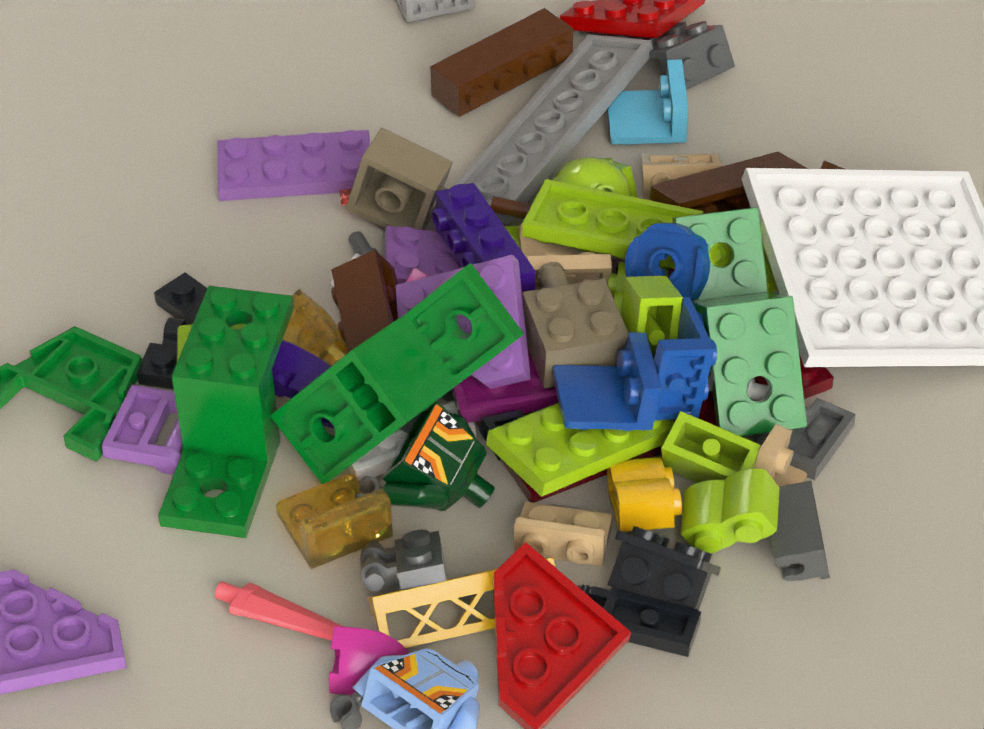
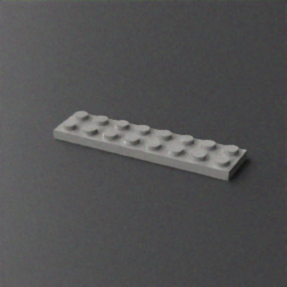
(556, 118)

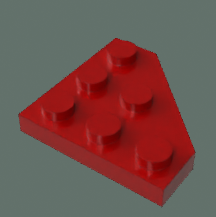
(629, 17)
(546, 638)

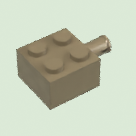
(397, 182)
(571, 323)

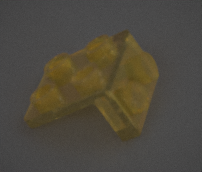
(332, 523)

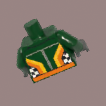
(434, 464)

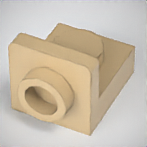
(776, 458)

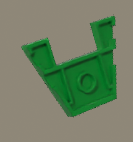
(82, 375)

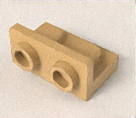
(667, 167)
(564, 533)

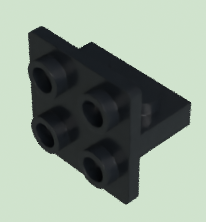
(659, 572)

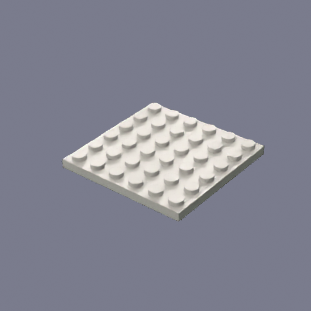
(876, 263)

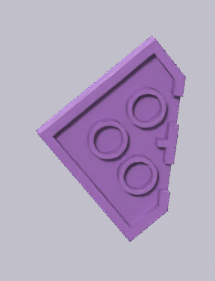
(504, 280)
(51, 637)

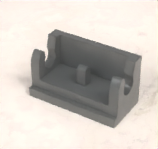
(799, 534)

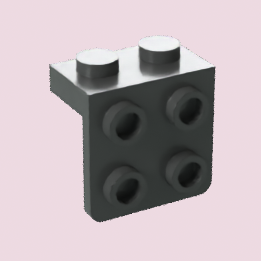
(700, 47)

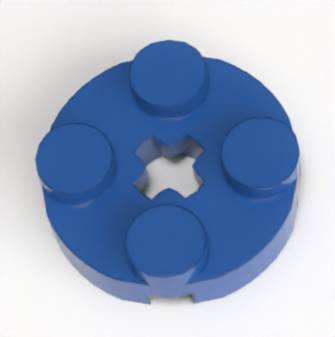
(685, 248)

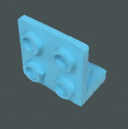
(652, 114)

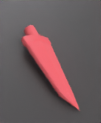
(267, 607)

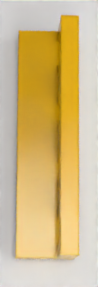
(433, 594)

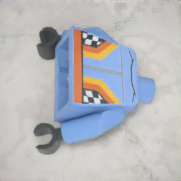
(413, 693)

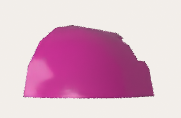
(355, 654)

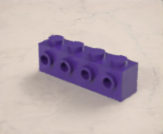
(475, 231)

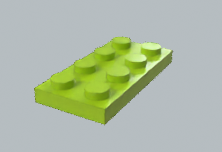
(595, 218)
(558, 456)

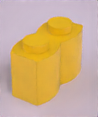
(643, 494)

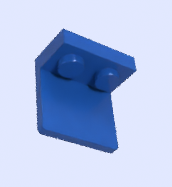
(684, 366)
(611, 396)

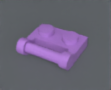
(138, 427)

